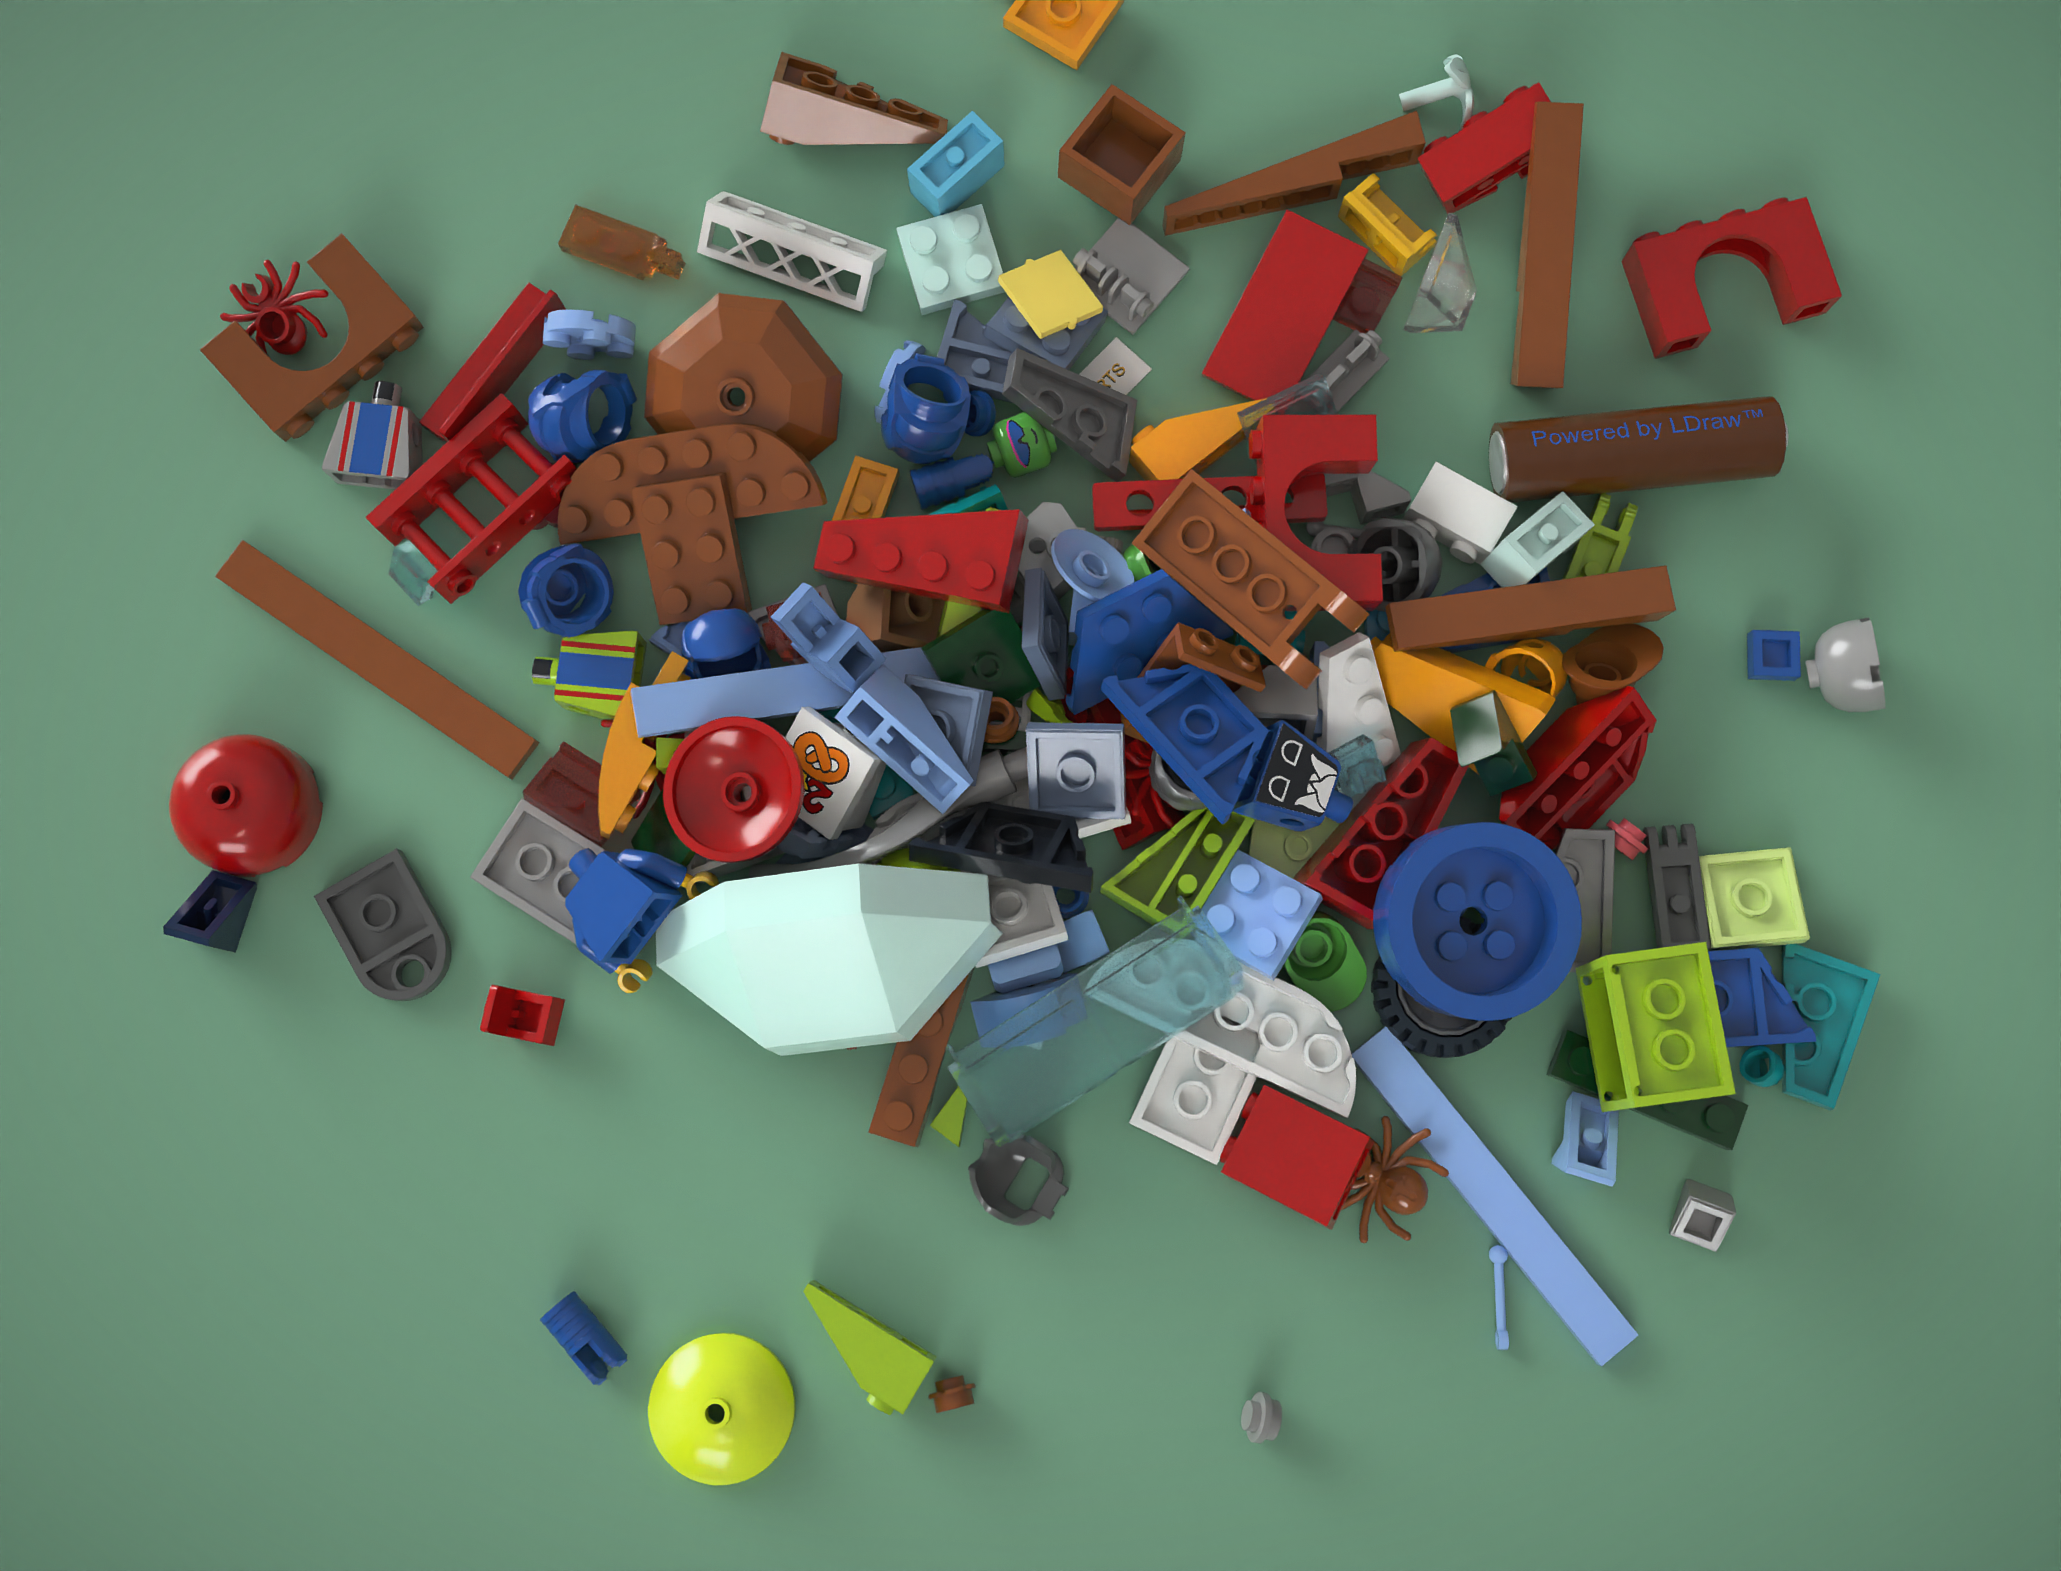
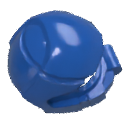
(561, 417)
(919, 427)
(557, 582)
(723, 644)

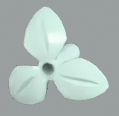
(1457, 86)

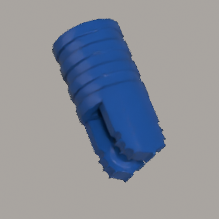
(950, 478)
(584, 1338)

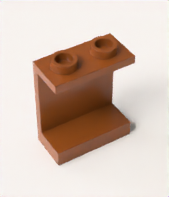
(1202, 649)

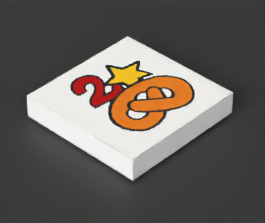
(833, 770)

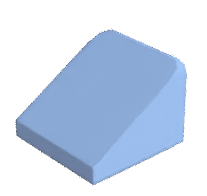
(1085, 942)

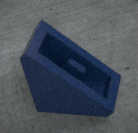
(214, 912)

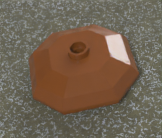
(749, 346)

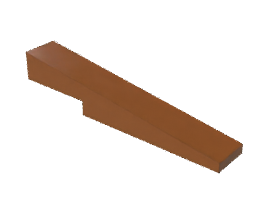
(1301, 179)
(1547, 246)
(1531, 609)

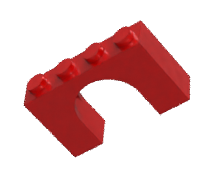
(1776, 238)
(1306, 446)

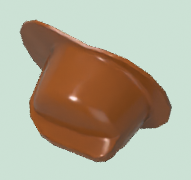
(1611, 660)

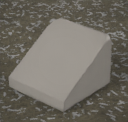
(1702, 1215)

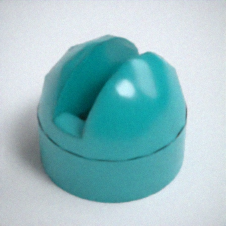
(1755, 1069)

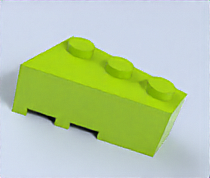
(1178, 864)

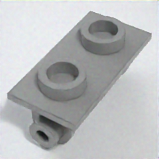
(1352, 365)

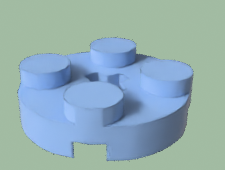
(586, 335)

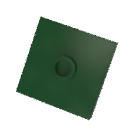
(984, 655)

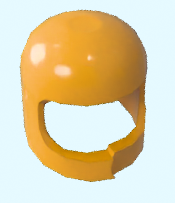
(1543, 661)

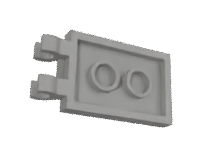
(532, 866)

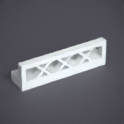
(793, 234)

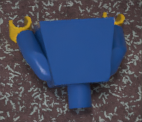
(623, 904)

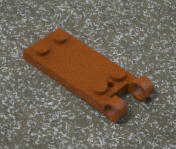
(1242, 573)

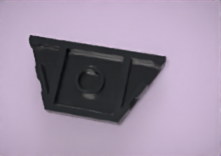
(1010, 845)

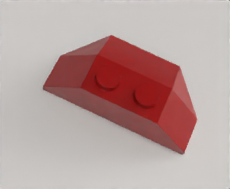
(1581, 766)

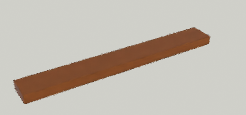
(377, 660)

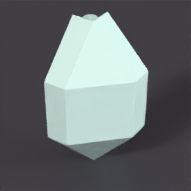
(830, 952)

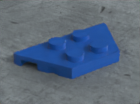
(1126, 631)
(1194, 728)
(1753, 1002)

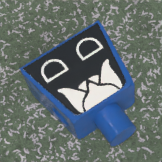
(1293, 783)

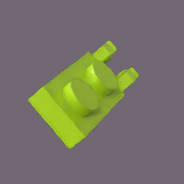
(1601, 547)

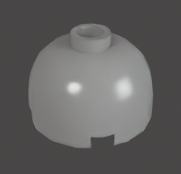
(1848, 667)

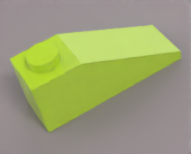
(877, 1355)

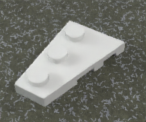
(1354, 699)

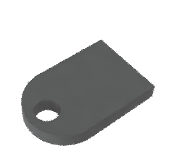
(385, 924)

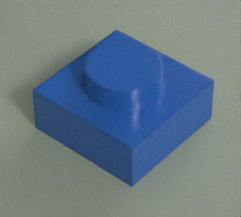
(1773, 655)

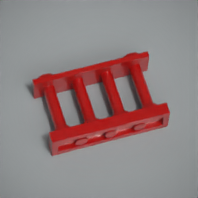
(447, 471)

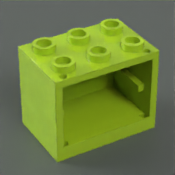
(1655, 1027)

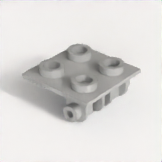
(1129, 273)

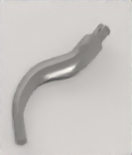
(994, 781)

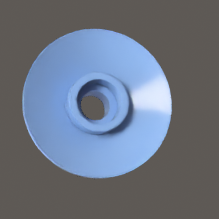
(1090, 564)

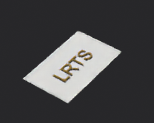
(1117, 368)

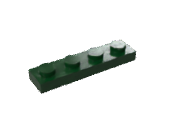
(1709, 1119)

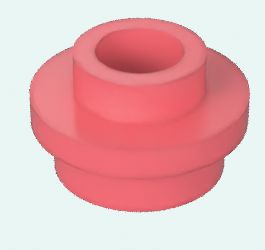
(1628, 838)

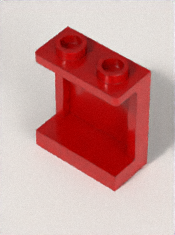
(1296, 1155)

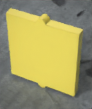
(1050, 294)

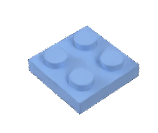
(1260, 913)

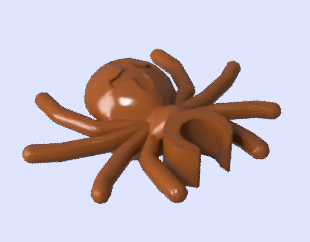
(1392, 1182)

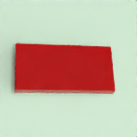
(1285, 309)

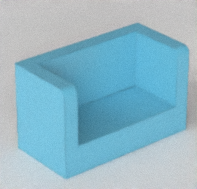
(956, 166)

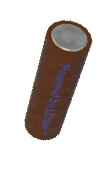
(1637, 449)

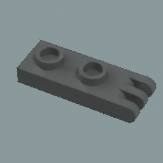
(1676, 887)

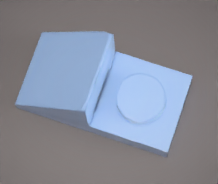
(1588, 1140)

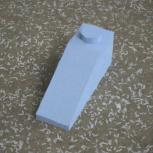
(906, 737)

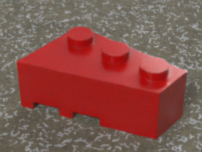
(1484, 151)

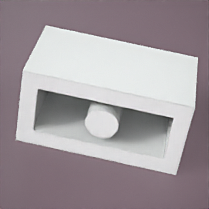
(1460, 514)

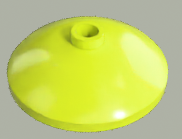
(749, 1387)

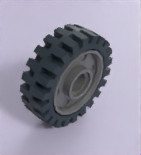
(1423, 1028)

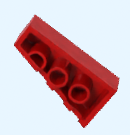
(935, 556)
(1382, 827)

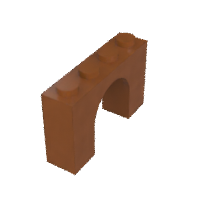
(293, 398)

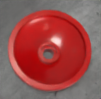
(707, 782)

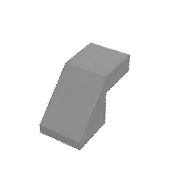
(1371, 494)

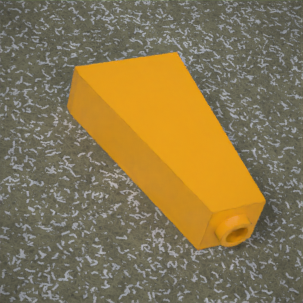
(1432, 681)

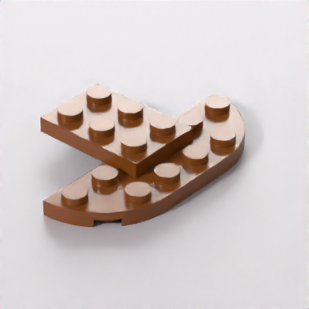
(683, 502)

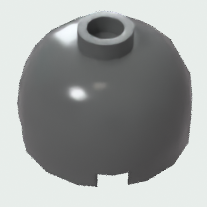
(1408, 558)

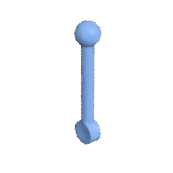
(1498, 1256)

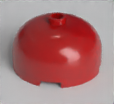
(269, 809)

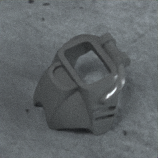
(998, 1168)

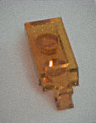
(618, 245)

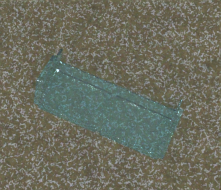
(1096, 1024)

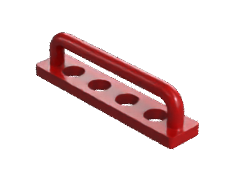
(1111, 511)

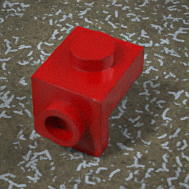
(522, 1015)

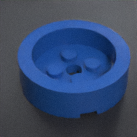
(1526, 933)

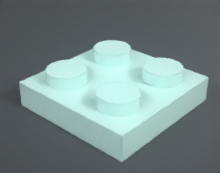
(951, 259)

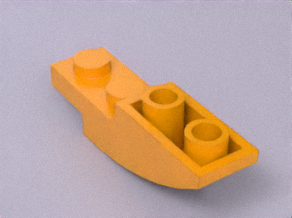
(627, 760)

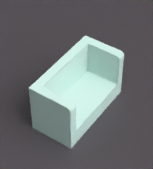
(1537, 542)

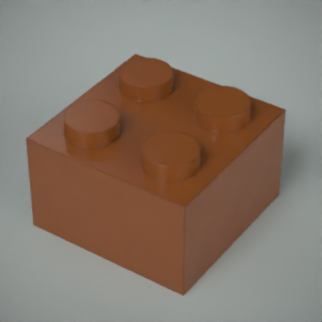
(1120, 154)

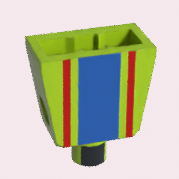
(593, 671)

